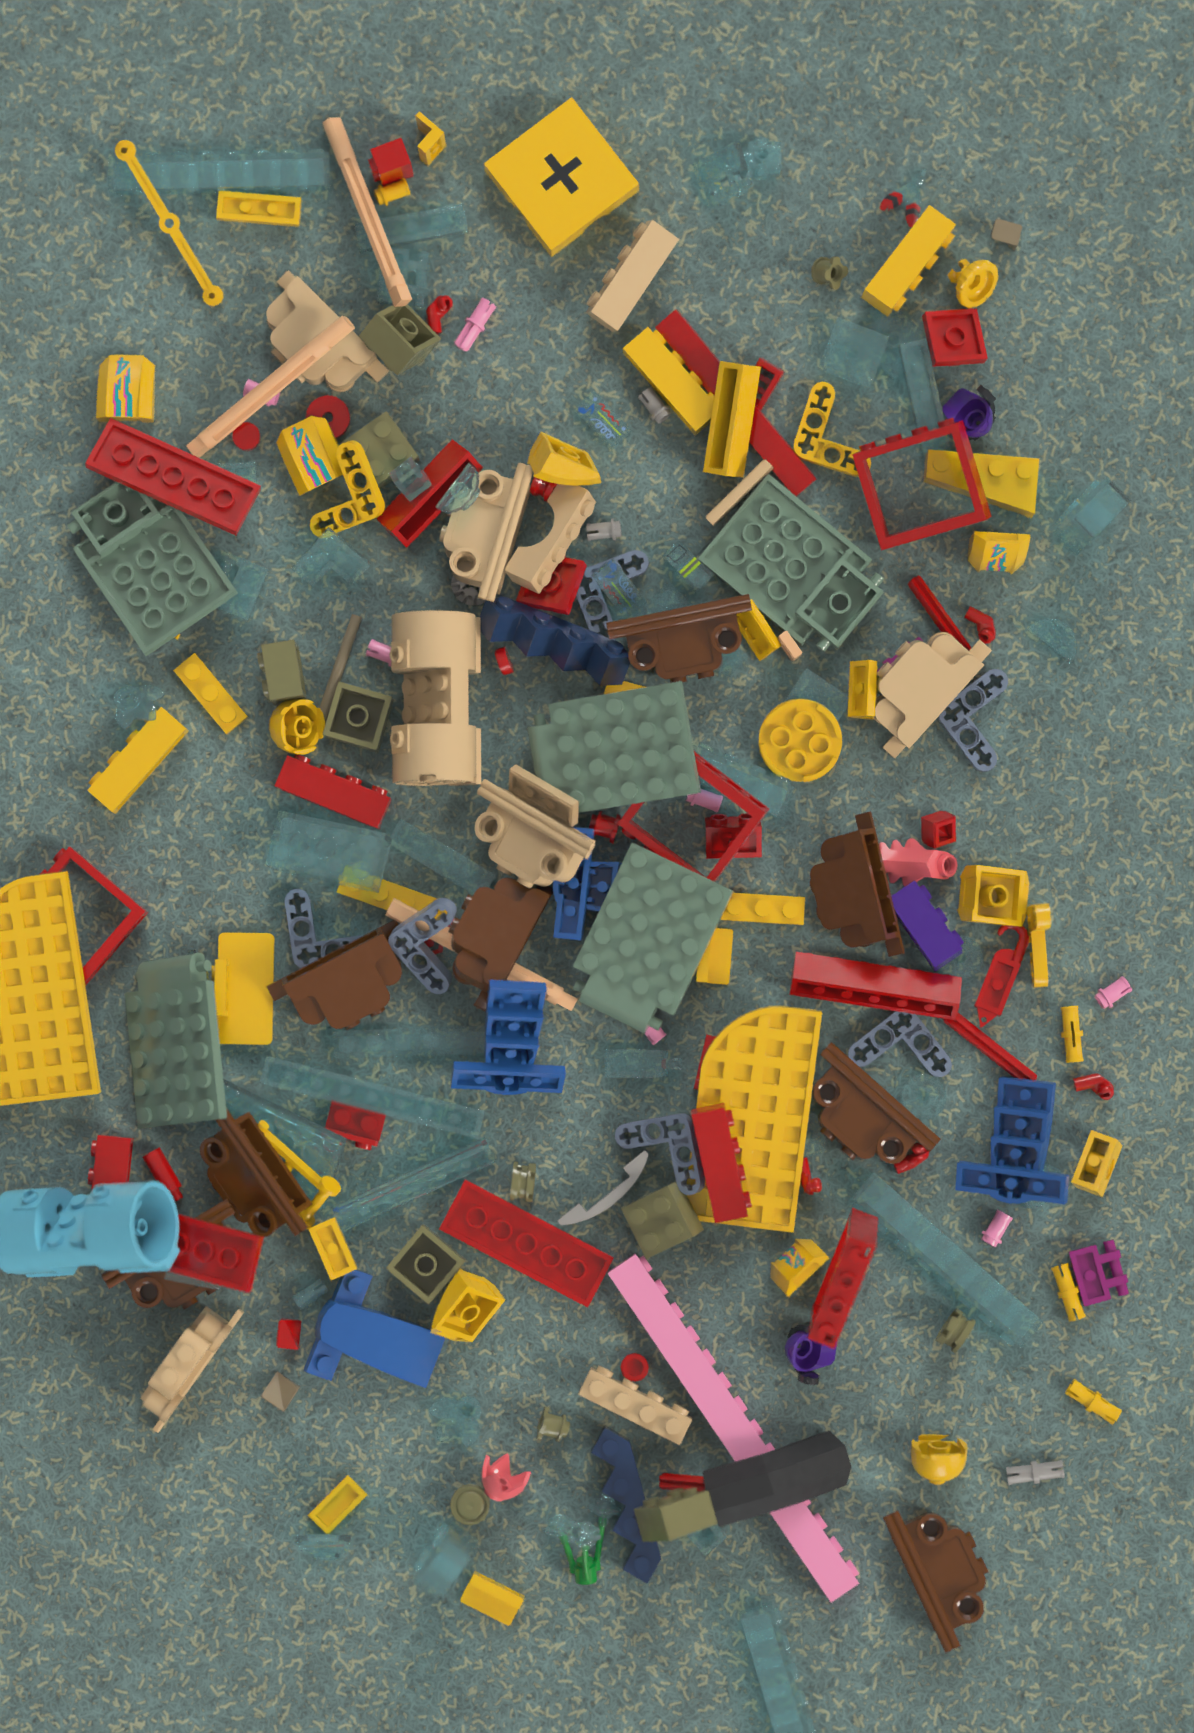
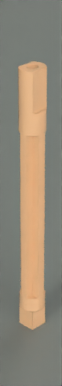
(347, 161)
(270, 386)
(555, 994)

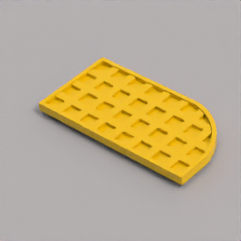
(43, 995)
(765, 1075)

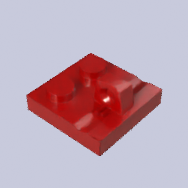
(954, 337)
(560, 591)

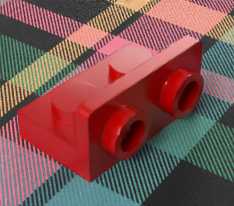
(722, 832)
(356, 1124)

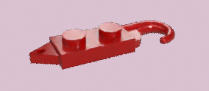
(1001, 977)

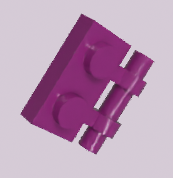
(1090, 1274)

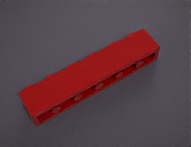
(875, 985)

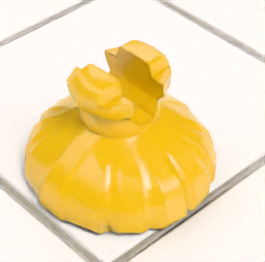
(974, 282)

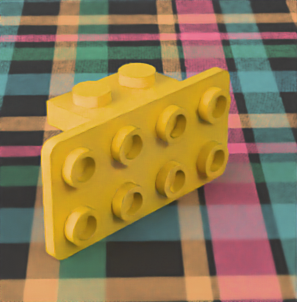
(240, 988)

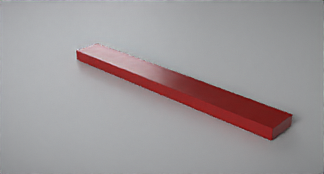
(763, 434)

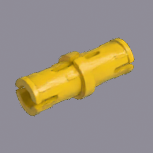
(1071, 1018)
(1068, 1292)
(1093, 1401)

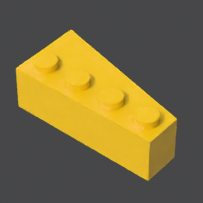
(1006, 480)

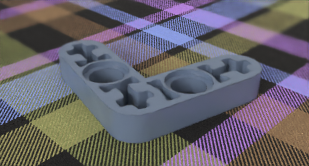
(593, 586)
(964, 722)
(416, 939)
(308, 941)
(907, 1034)
(676, 1139)

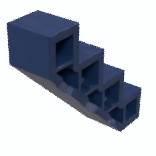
(546, 635)
(626, 1487)

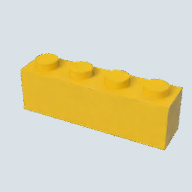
(908, 261)
(670, 379)
(731, 419)
(137, 760)

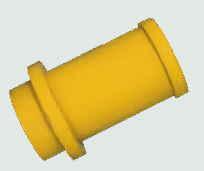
(391, 192)

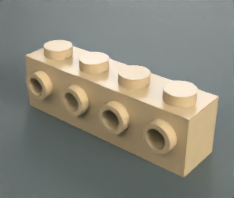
(632, 275)
(635, 1405)

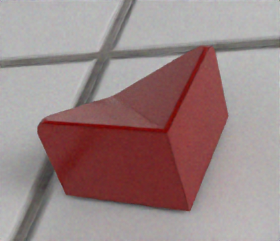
(938, 829)
(288, 1333)

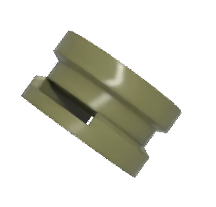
(523, 1181)
(955, 1330)
(470, 1504)

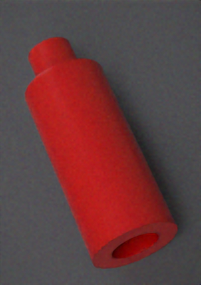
(163, 1172)

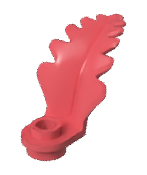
(916, 862)

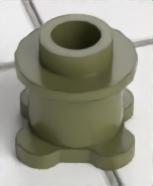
(829, 271)
(552, 1426)

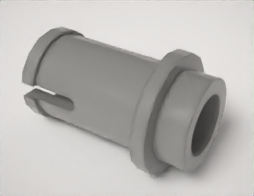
(654, 405)
(606, 530)

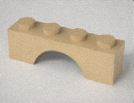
(535, 564)

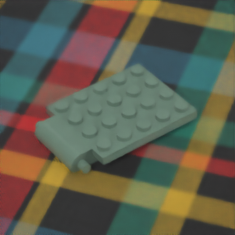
(148, 564)
(794, 566)
(617, 747)
(648, 939)
(175, 1043)

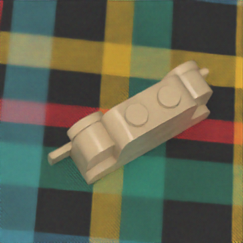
(298, 318)
(486, 533)
(923, 685)
(529, 839)
(186, 1363)

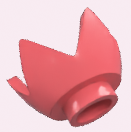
(498, 1481)

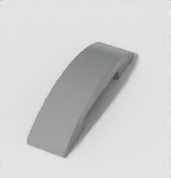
(579, 1214)

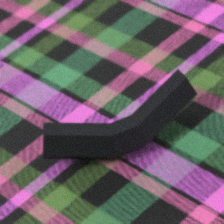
(777, 1478)

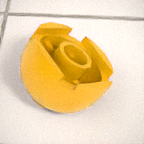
(296, 726)
(938, 1459)

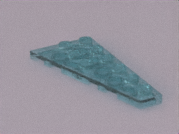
(309, 1141)

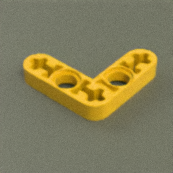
(821, 445)
(359, 503)
(1038, 921)

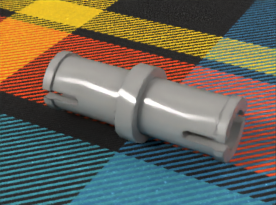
(1035, 1472)

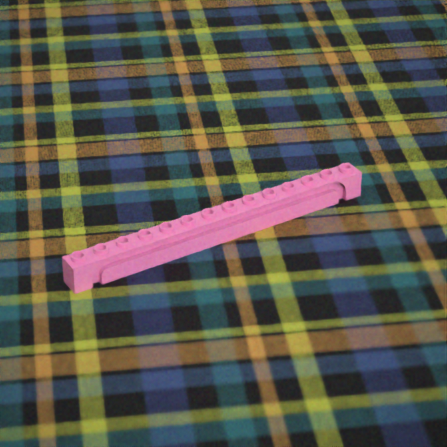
(727, 1417)

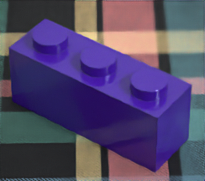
(926, 925)

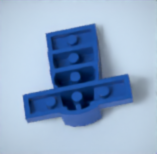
(582, 893)
(511, 1044)
(1018, 1148)
(370, 1336)

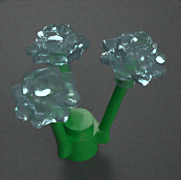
(584, 1536)

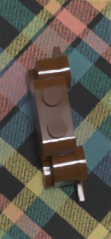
(684, 638)
(854, 889)
(494, 932)
(344, 982)
(864, 1113)
(253, 1177)
(151, 1286)
(941, 1570)

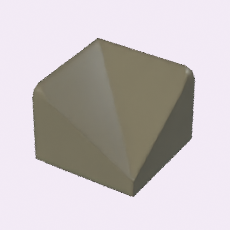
(1006, 232)
(280, 1391)

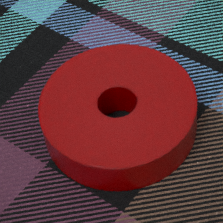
(334, 406)

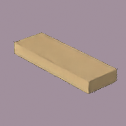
(739, 492)
(533, 789)

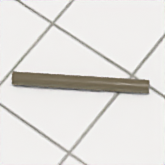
(340, 664)

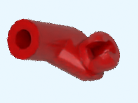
(436, 311)
(984, 624)
(1096, 1083)
(912, 1160)
(808, 1184)

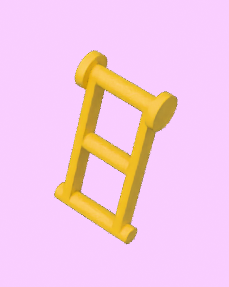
(326, 1185)

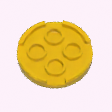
(800, 740)

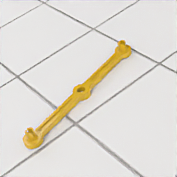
(126, 151)

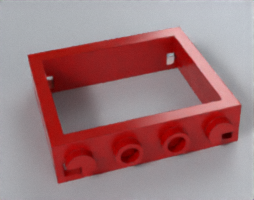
(981, 509)
(727, 788)
(125, 928)
(843, 1278)

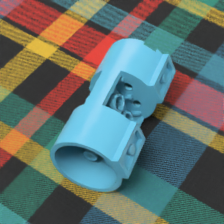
(113, 1227)

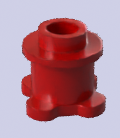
(605, 825)

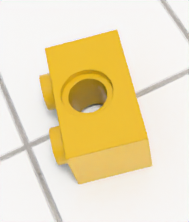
(1096, 1163)

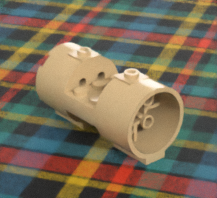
(436, 657)

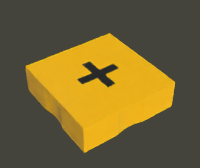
(561, 176)

